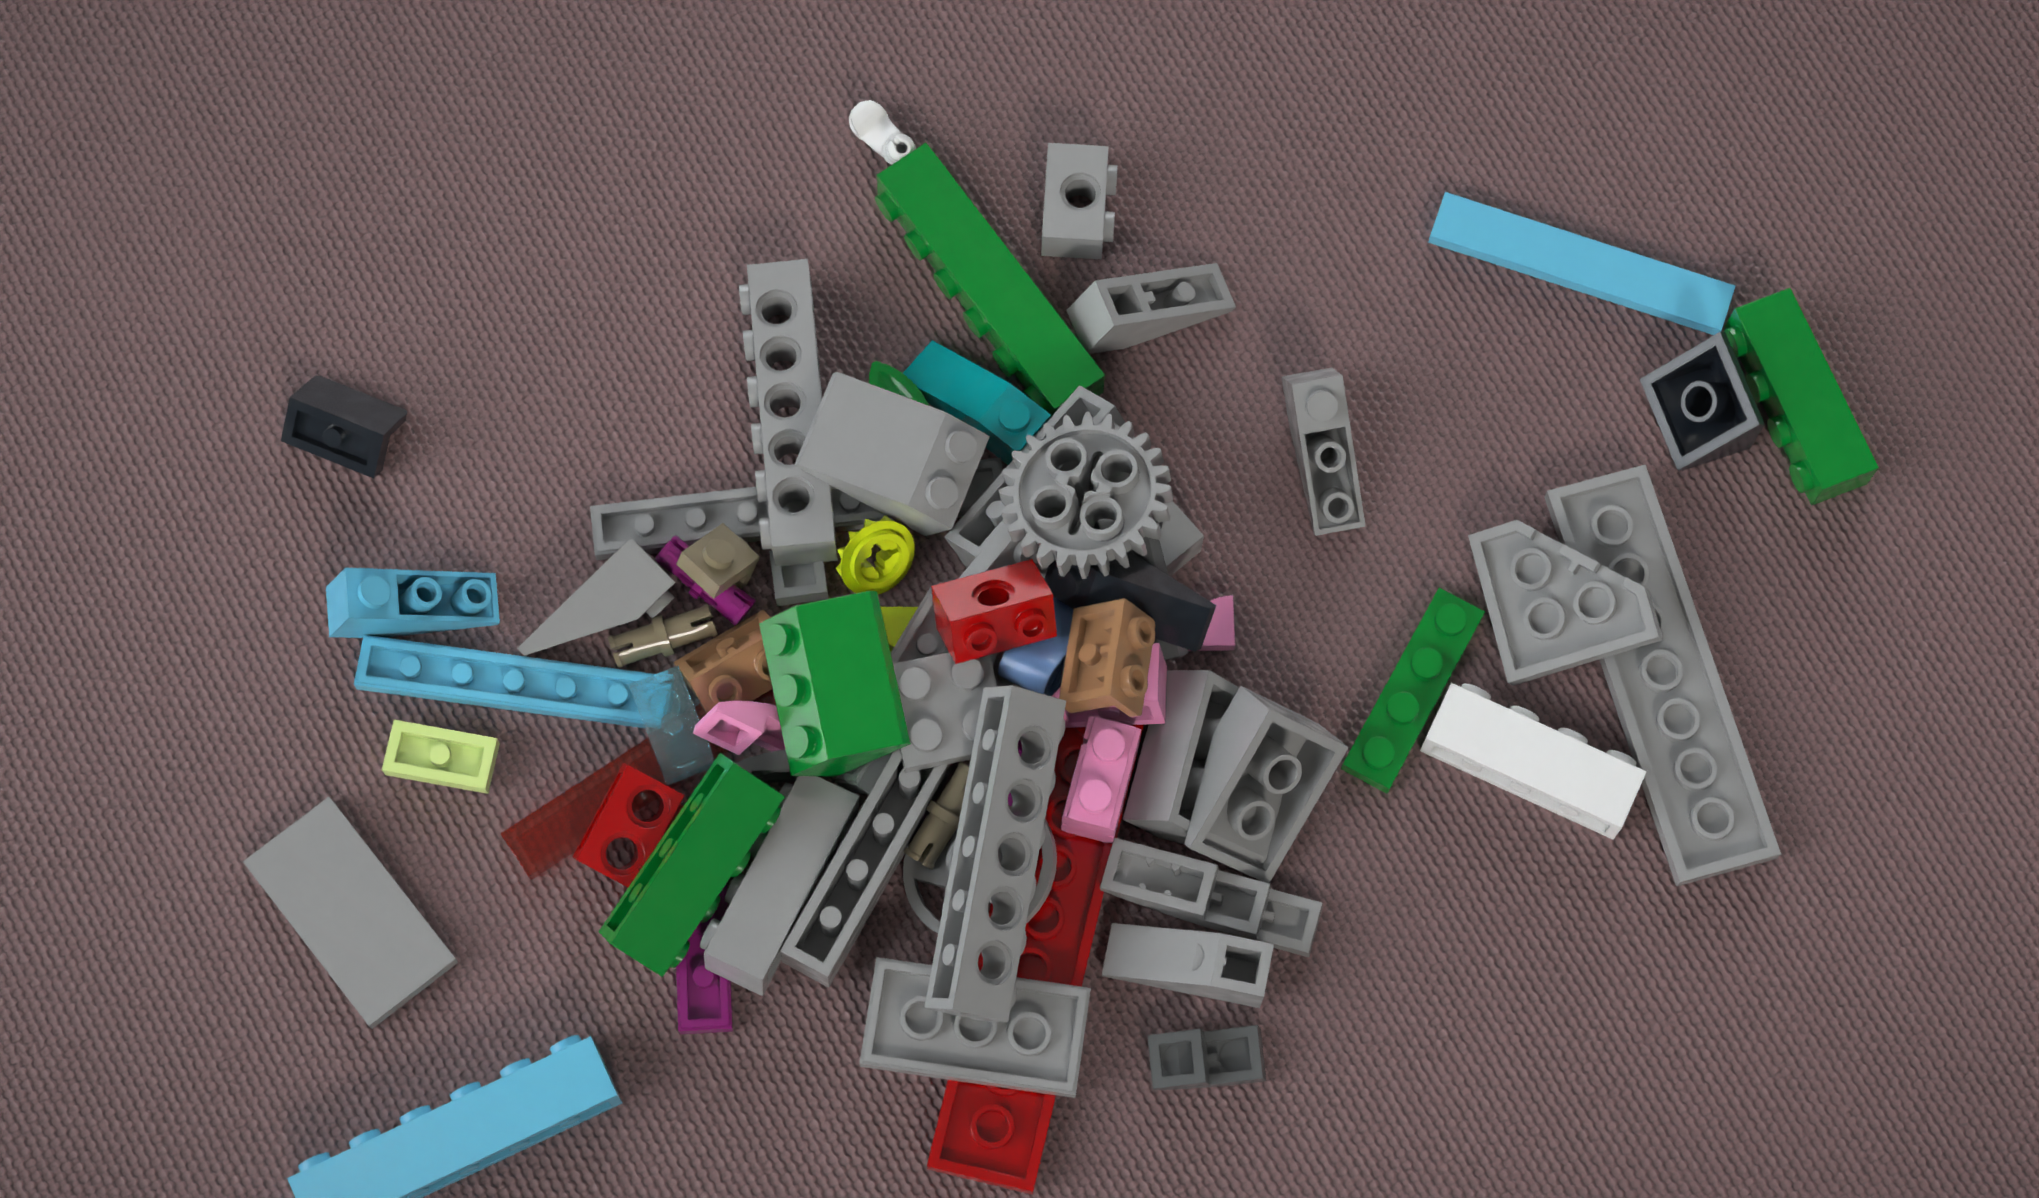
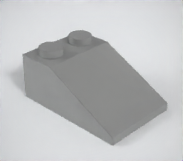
(892, 453)
(1260, 784)

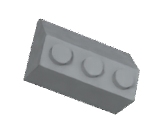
(1177, 753)

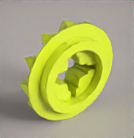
(891, 561)

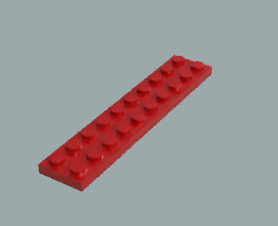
(1000, 1131)

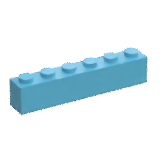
(468, 1132)

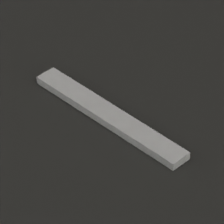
(692, 516)

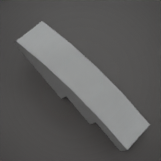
(1210, 897)

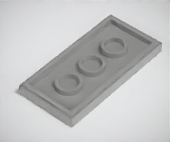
(350, 912)
(1030, 1052)

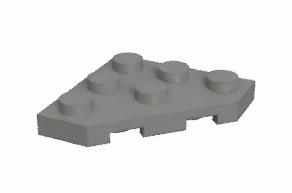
(1555, 603)

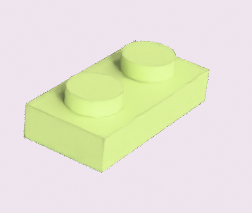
(440, 756)

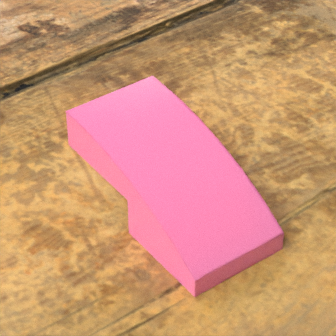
(741, 723)

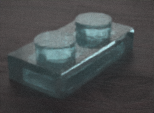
(670, 724)

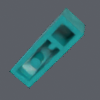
(977, 399)

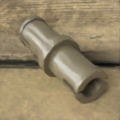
(663, 635)
(940, 822)

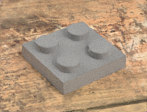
(941, 707)

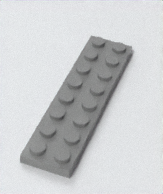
(1669, 689)

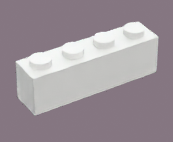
(1534, 760)

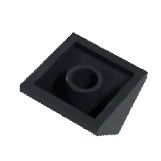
(1703, 404)

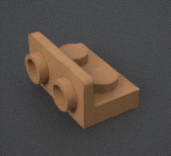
(1108, 658)
(729, 665)

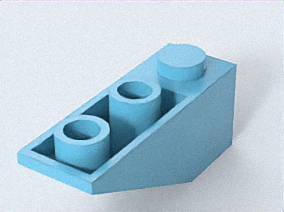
(409, 602)

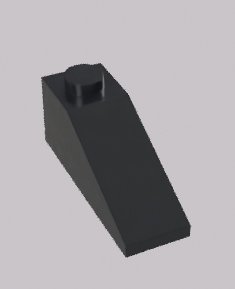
(1178, 611)

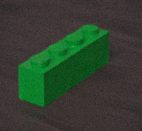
(1800, 397)
(692, 866)

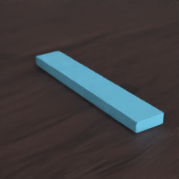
(1582, 264)
(498, 680)

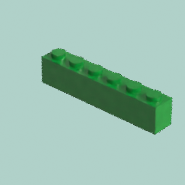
(985, 280)

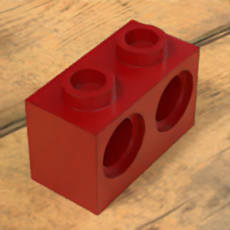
(616, 820)

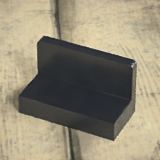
(341, 425)

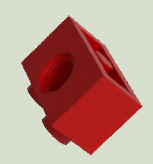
(994, 611)

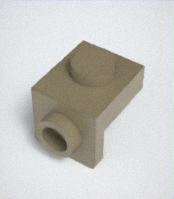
(719, 561)

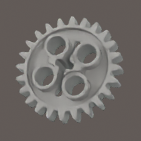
(1130, 503)

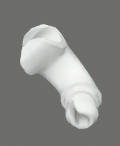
(872, 125)

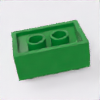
(834, 684)

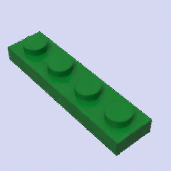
(1412, 690)

